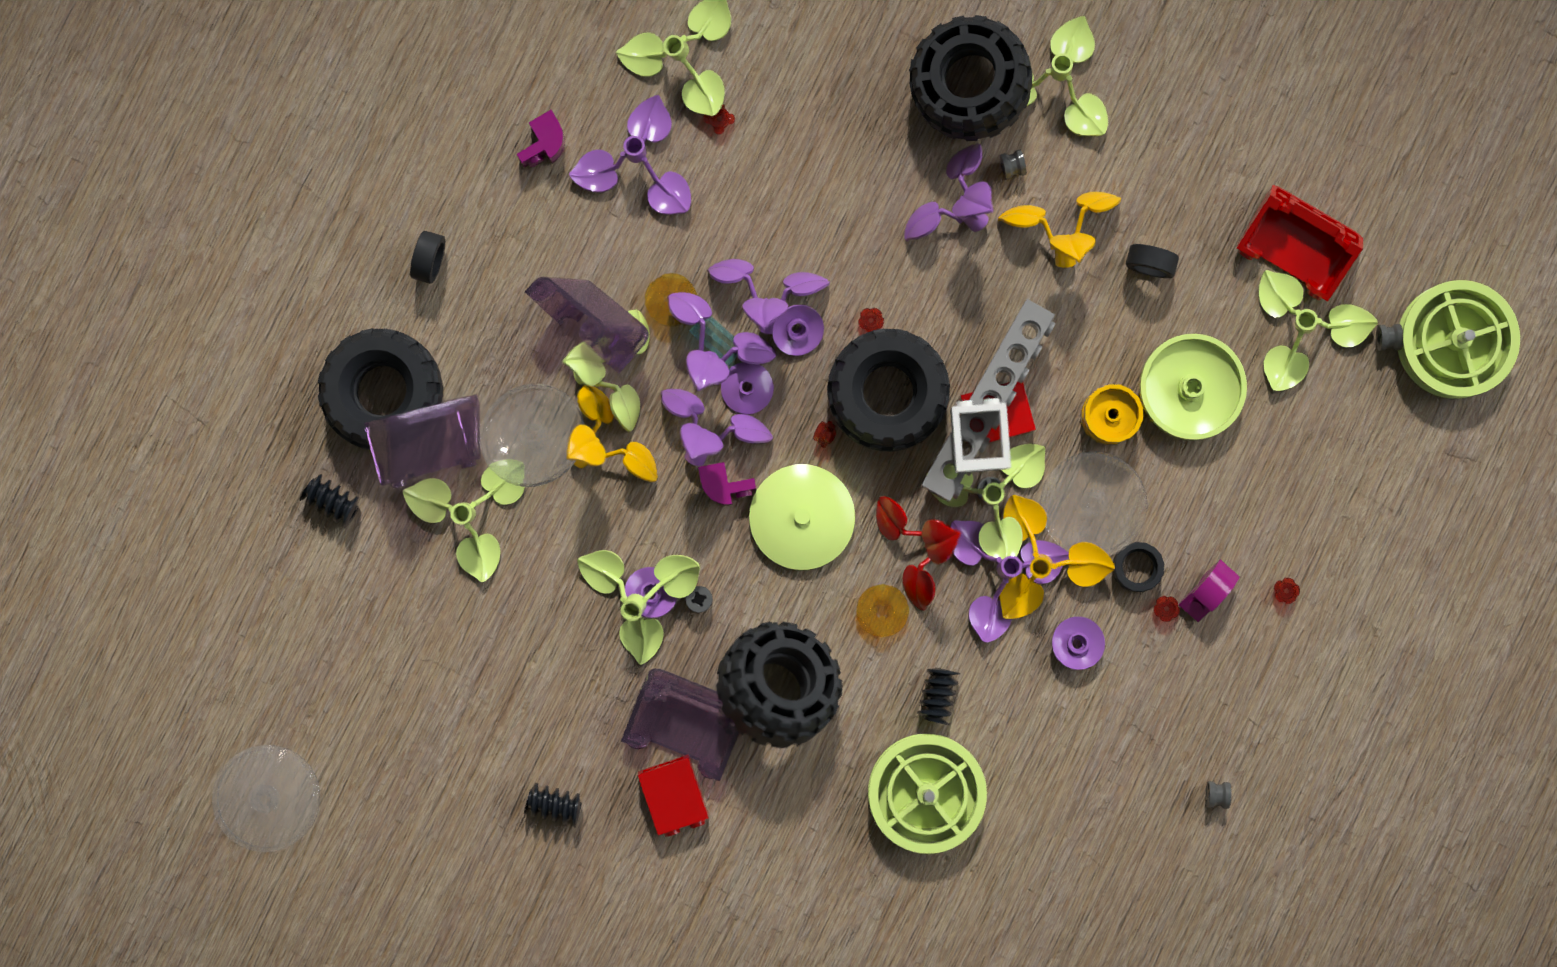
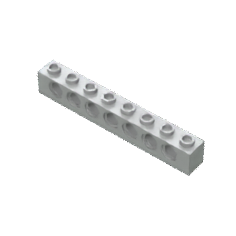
(1029, 315)

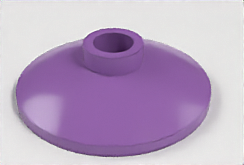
(803, 339)
(752, 401)
(641, 583)
(1091, 641)

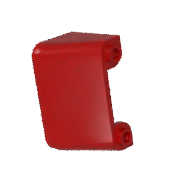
(1301, 242)

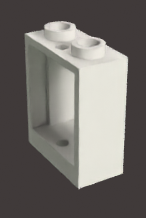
(976, 465)

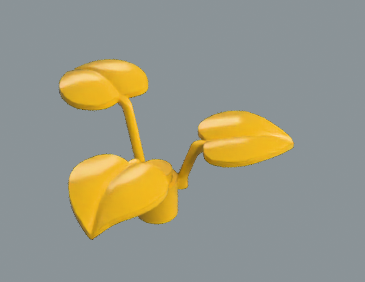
(1067, 247)
(587, 450)
(1086, 565)

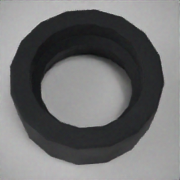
(427, 257)
(1152, 261)
(1158, 570)

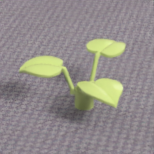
(1071, 45)
(644, 55)
(1283, 292)
(589, 370)
(1004, 536)
(477, 554)
(639, 635)

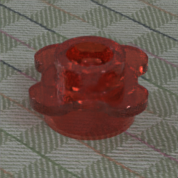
(719, 126)
(825, 433)

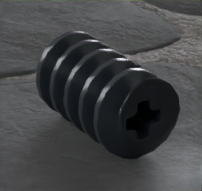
(330, 500)
(938, 695)
(553, 805)

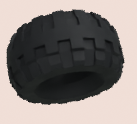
(983, 114)
(898, 350)
(357, 356)
(756, 707)

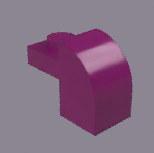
(550, 141)
(716, 485)
(1210, 591)

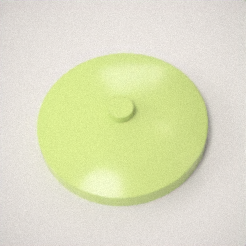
(1193, 386)
(802, 517)

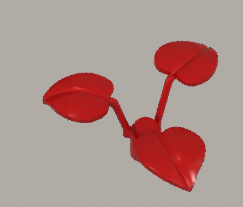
(938, 541)

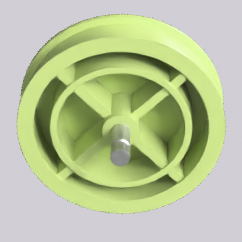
(1459, 339)
(927, 793)

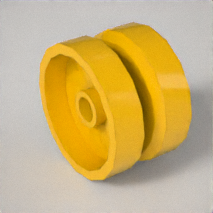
(1124, 405)

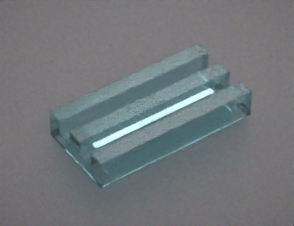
(726, 333)

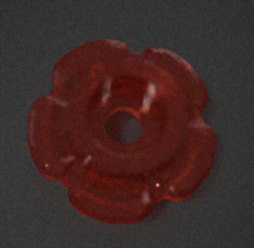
(873, 313)
(1293, 588)
(1173, 611)

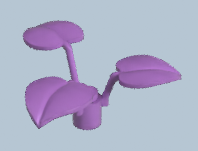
(650, 122)
(970, 207)
(766, 311)
(706, 367)
(700, 441)
(985, 612)

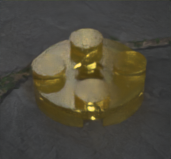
(659, 290)
(882, 625)

